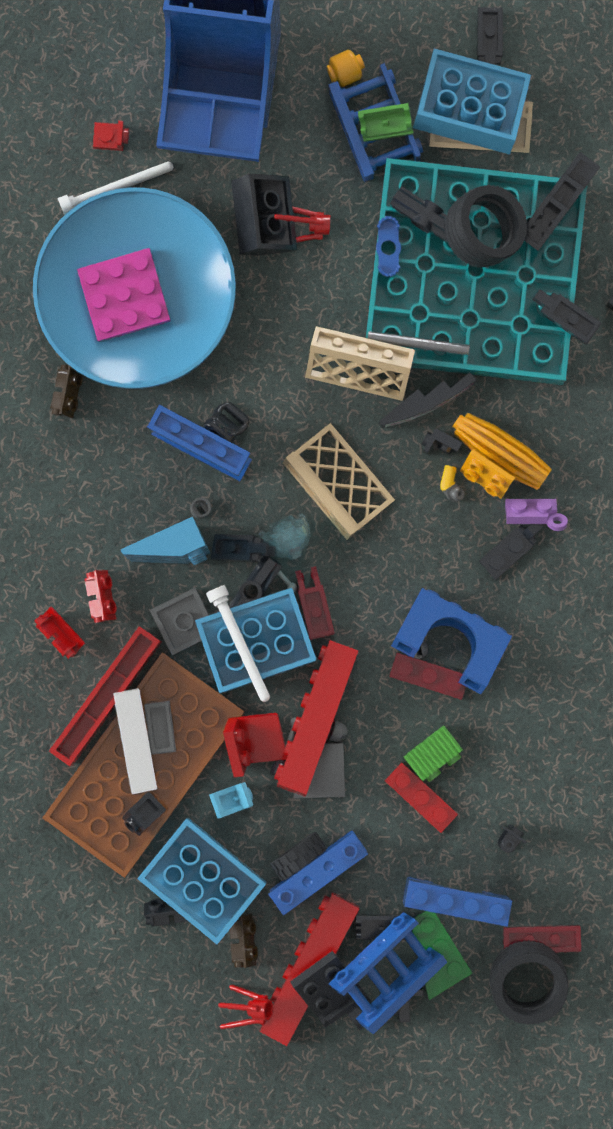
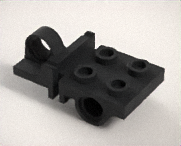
(321, 997)

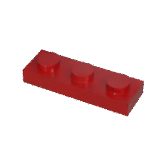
(421, 797)

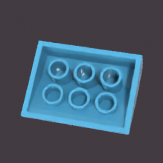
(472, 101)
(175, 544)
(271, 632)
(202, 880)

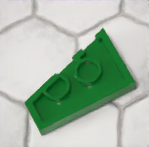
(433, 934)

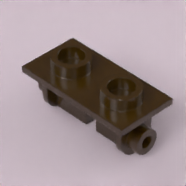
(66, 402)
(245, 952)

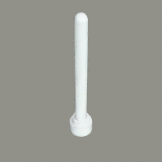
(68, 203)
(219, 598)

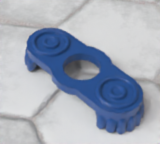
(388, 231)

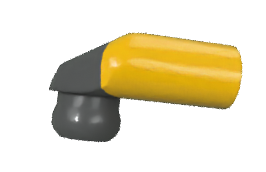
(449, 486)

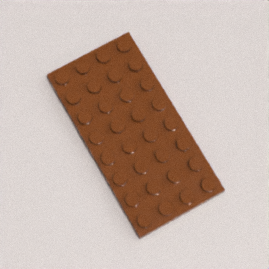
(100, 791)

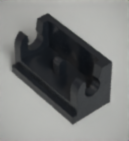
(372, 925)

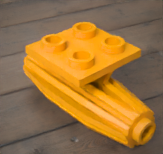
(497, 457)

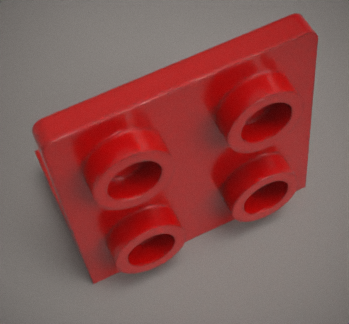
(253, 741)

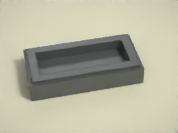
(160, 727)

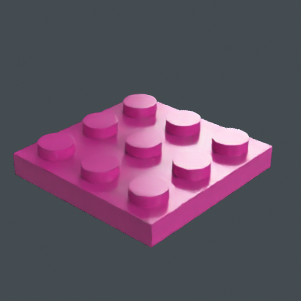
(123, 295)

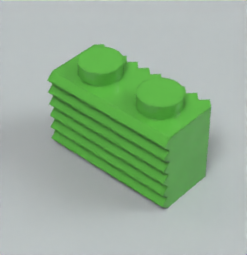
(433, 754)

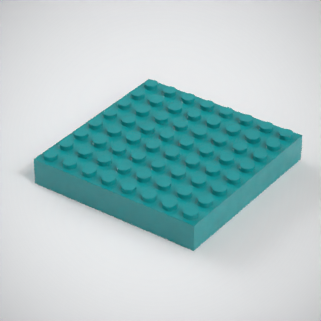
(470, 305)

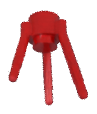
(317, 222)
(259, 1009)

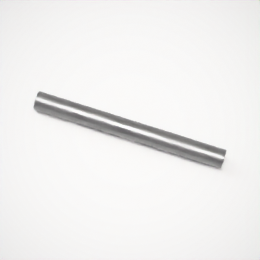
(420, 343)

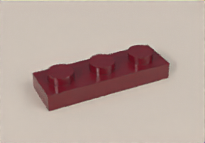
(427, 676)
(558, 938)

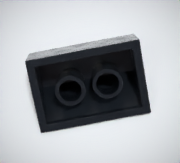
(255, 204)

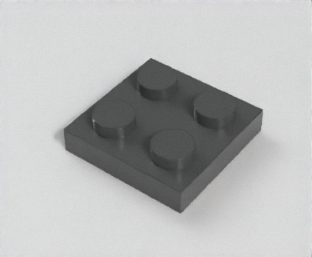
(177, 620)

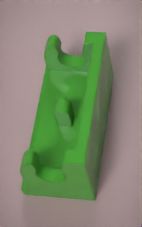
(385, 122)

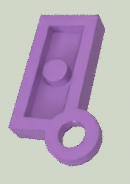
(534, 512)

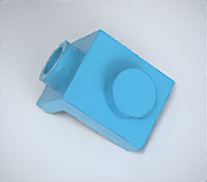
(231, 799)

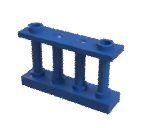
(350, 119)
(199, 443)
(318, 873)
(403, 988)

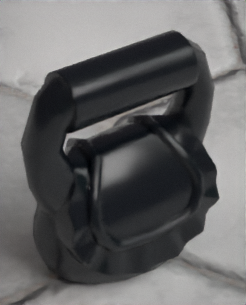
(224, 427)

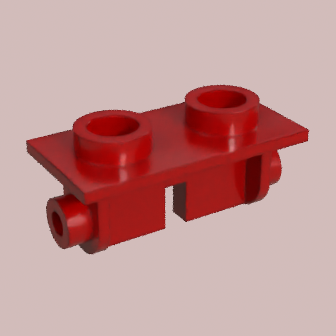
(100, 584)
(66, 639)

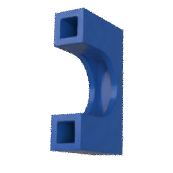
(485, 640)
(464, 904)

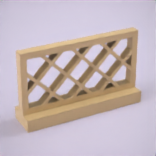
(361, 353)
(321, 494)

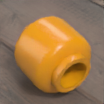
(345, 68)

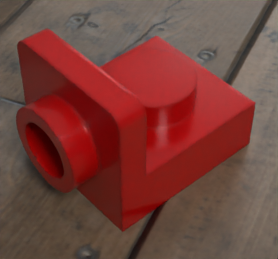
(110, 136)

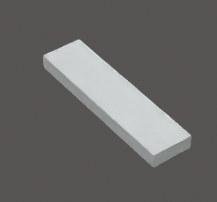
(135, 741)

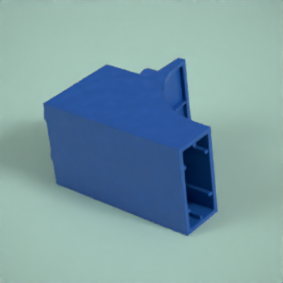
(218, 76)

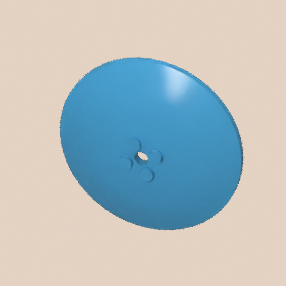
(191, 269)

